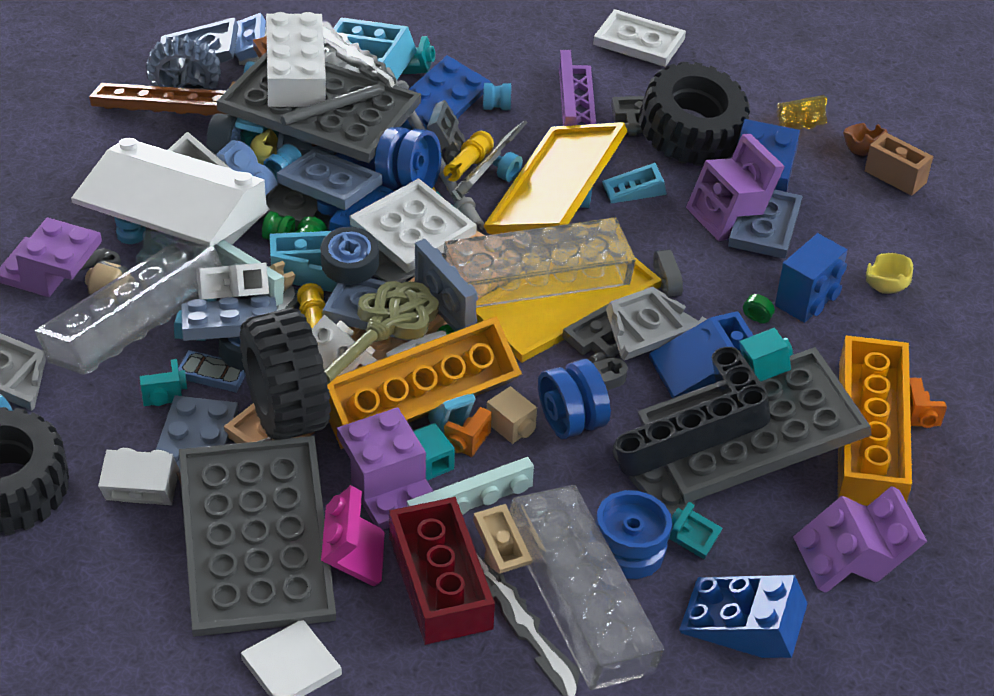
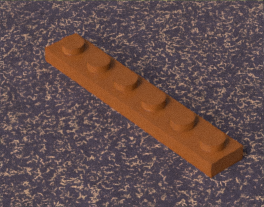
(156, 98)

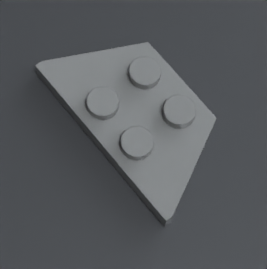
(647, 321)
(20, 371)

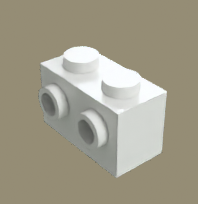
(139, 476)

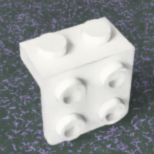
(336, 339)

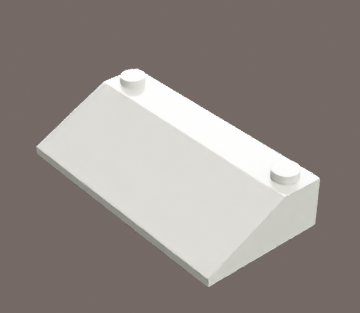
(172, 192)

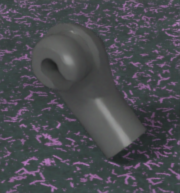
(102, 255)

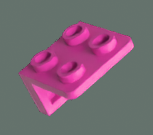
(352, 541)

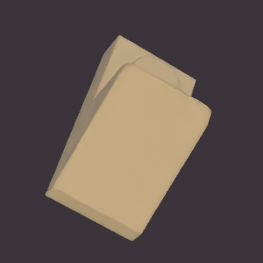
(501, 539)

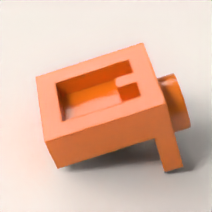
(922, 410)
(472, 434)

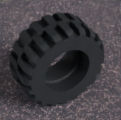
(698, 90)
(285, 373)
(43, 479)

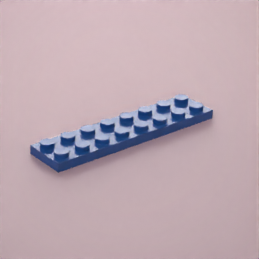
(447, 82)

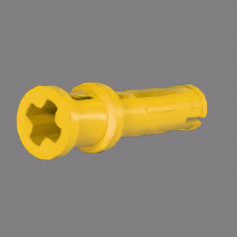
(471, 153)
(311, 302)

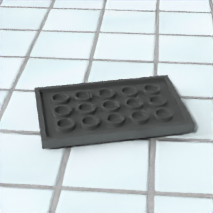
(347, 130)
(807, 419)
(255, 536)

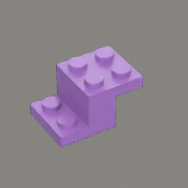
(734, 187)
(49, 256)
(385, 463)
(859, 539)

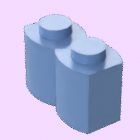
(243, 159)

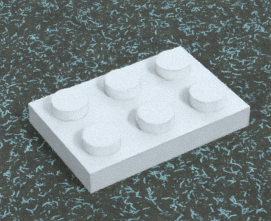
(639, 37)

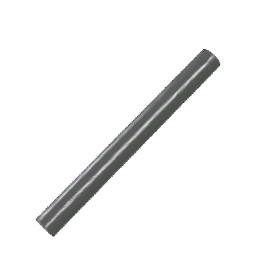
(332, 104)

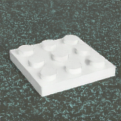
(410, 216)

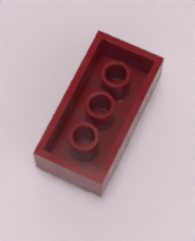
(441, 570)

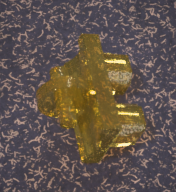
(803, 112)

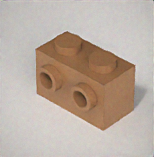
(896, 163)

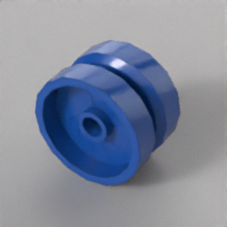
(406, 156)
(574, 398)
(635, 531)

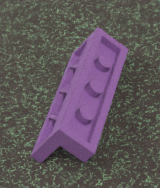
(568, 85)

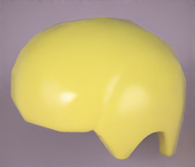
(264, 145)
(890, 273)

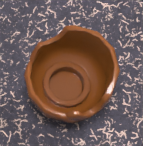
(859, 138)

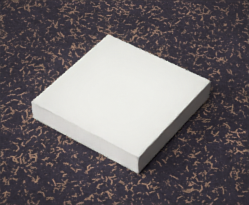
(291, 662)

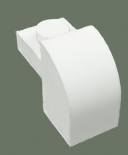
(232, 281)

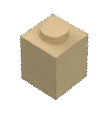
(512, 415)

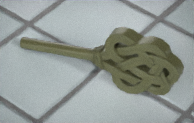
(406, 318)

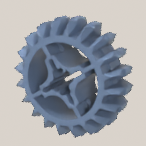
(183, 64)

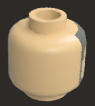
(102, 274)

